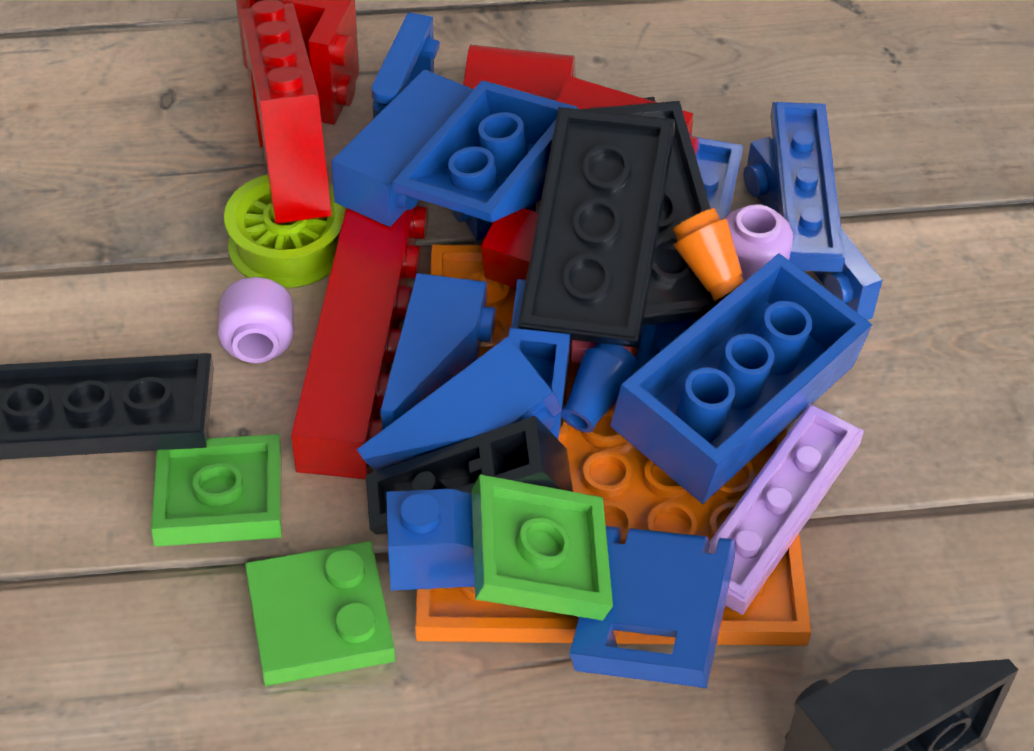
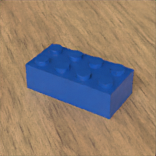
(739, 376)

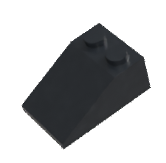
(902, 708)

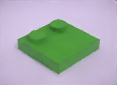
(219, 492)
(540, 548)
(319, 613)

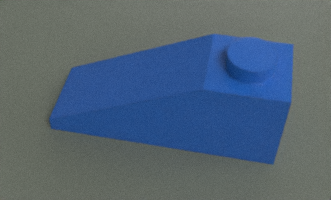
(438, 339)
(479, 399)
(430, 539)

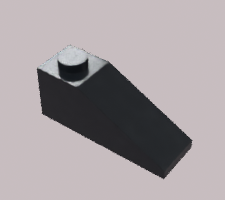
(515, 452)

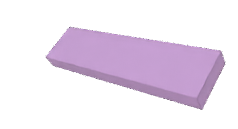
(784, 499)

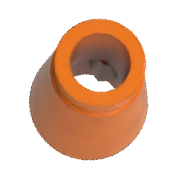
(710, 252)

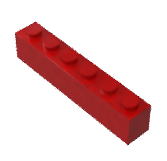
(356, 342)

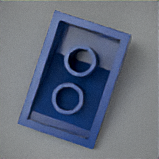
(486, 154)

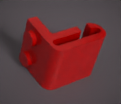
(331, 47)
(517, 69)

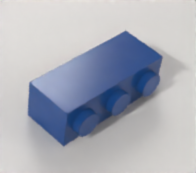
(388, 143)

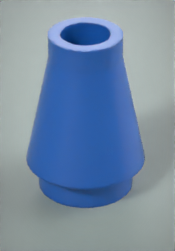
(597, 385)

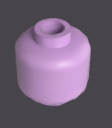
(759, 236)
(255, 319)

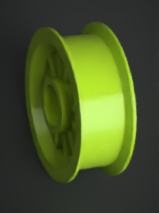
(284, 252)

